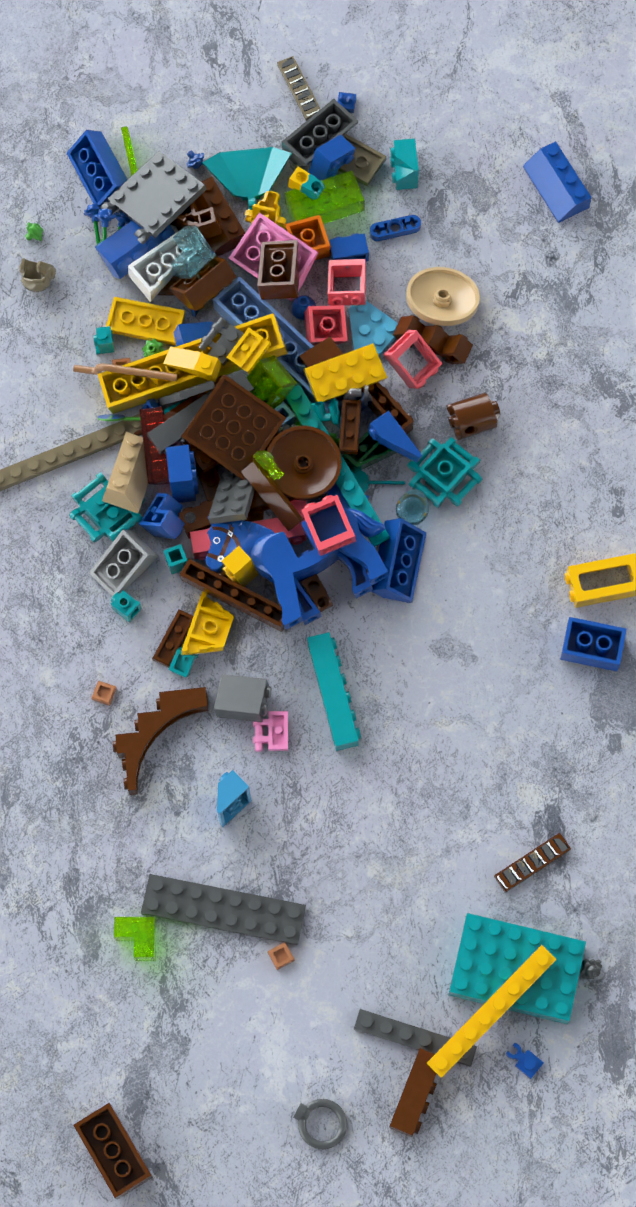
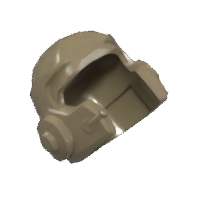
(35, 275)

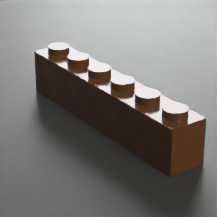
(233, 594)

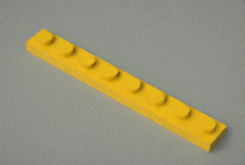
(491, 1011)

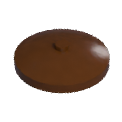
(308, 462)

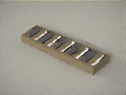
(298, 87)

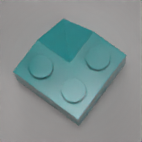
(405, 164)

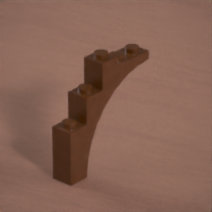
(134, 746)

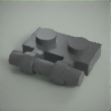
(224, 344)

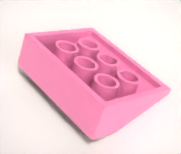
(264, 230)

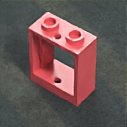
(338, 269)
(396, 350)
(337, 541)

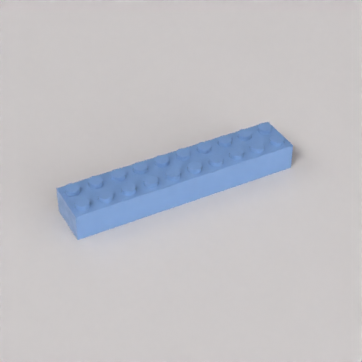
(242, 304)

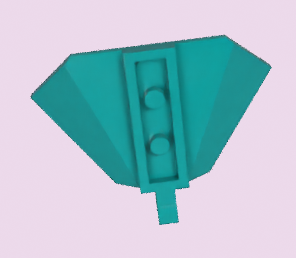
(249, 171)

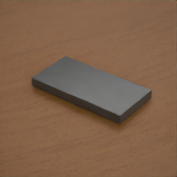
(180, 395)

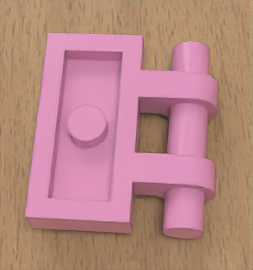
(277, 732)

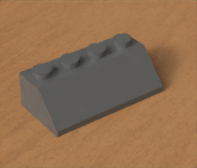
(318, 130)

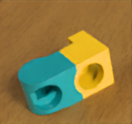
(306, 183)

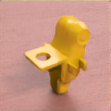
(269, 208)

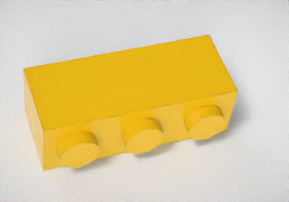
(239, 567)

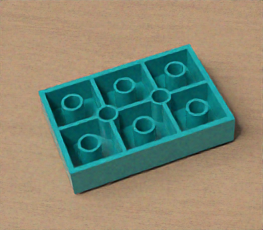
(496, 949)

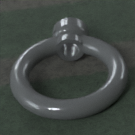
(303, 1113)

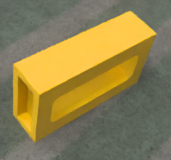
(605, 594)

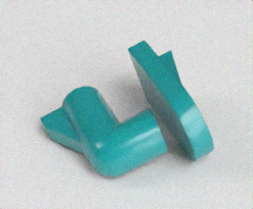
(334, 414)

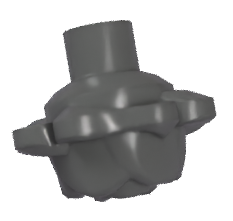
(591, 968)

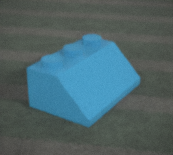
(232, 797)

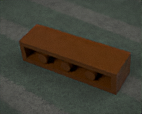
(414, 1096)

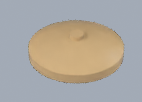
(442, 296)

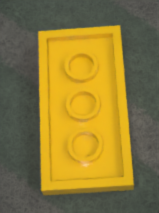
(144, 320)
(347, 371)

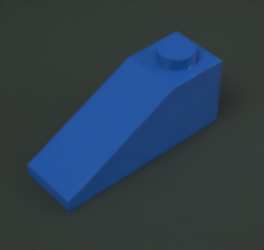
(390, 434)

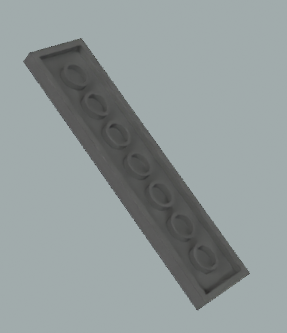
(223, 909)

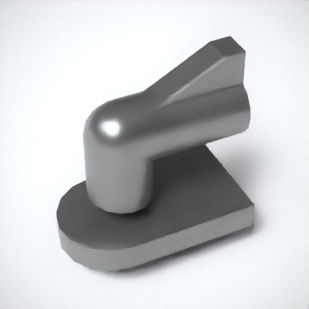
(357, 392)

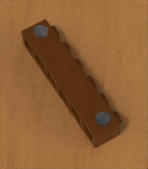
(197, 517)

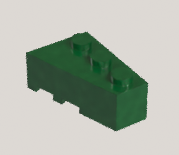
(369, 453)

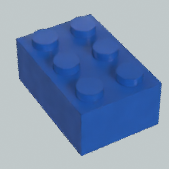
(182, 473)
(593, 644)

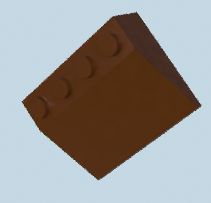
(231, 228)

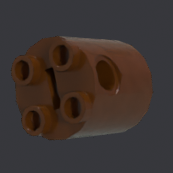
(473, 415)

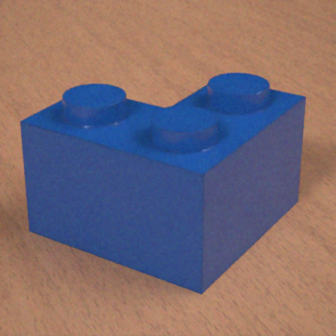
(331, 157)
(162, 517)

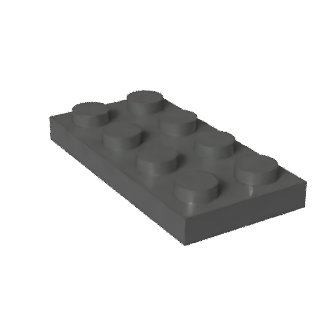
(231, 499)

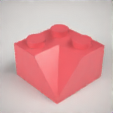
(324, 323)

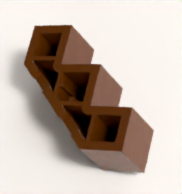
(204, 220)
(453, 347)

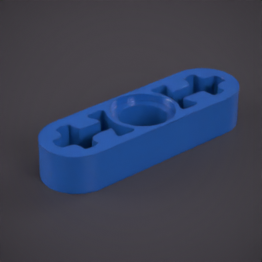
(397, 221)

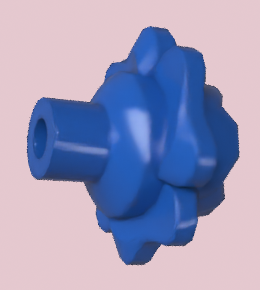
(195, 160)

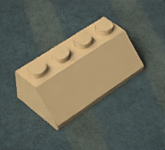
(129, 475)

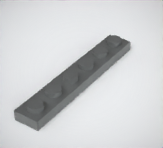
(406, 1034)

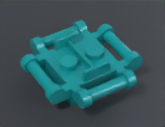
(445, 471)
(102, 514)

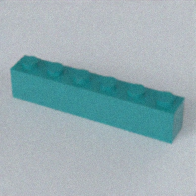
(332, 691)

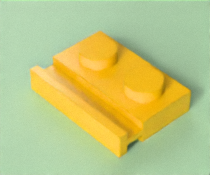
(248, 350)

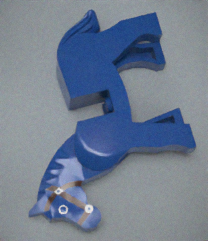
(279, 564)

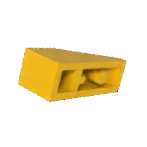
(193, 363)

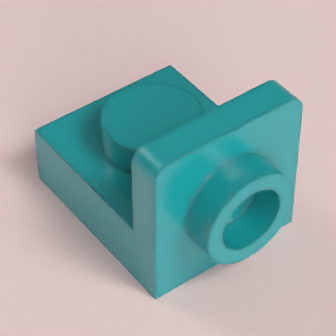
(182, 663)

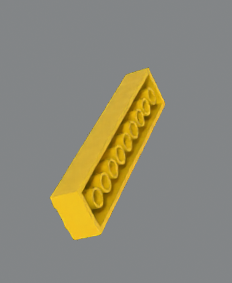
(128, 391)

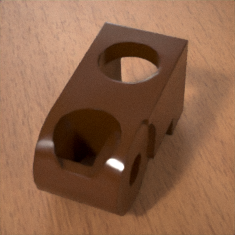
(317, 592)

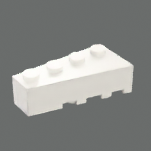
(154, 268)

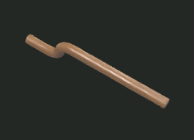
(125, 370)

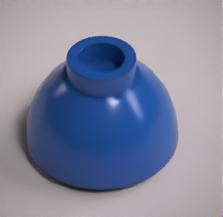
(300, 305)

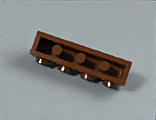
(383, 401)

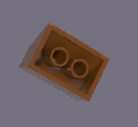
(204, 284)

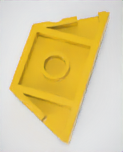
(208, 628)

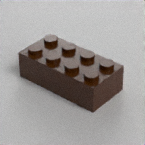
(113, 1151)

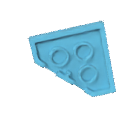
(371, 326)

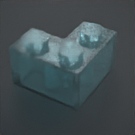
(195, 252)

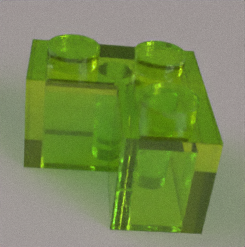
(141, 931)

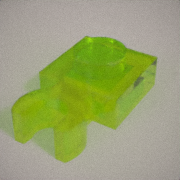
(266, 459)

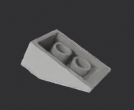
(123, 562)

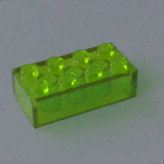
(337, 200)

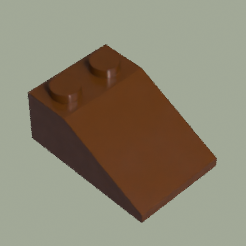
(278, 270)

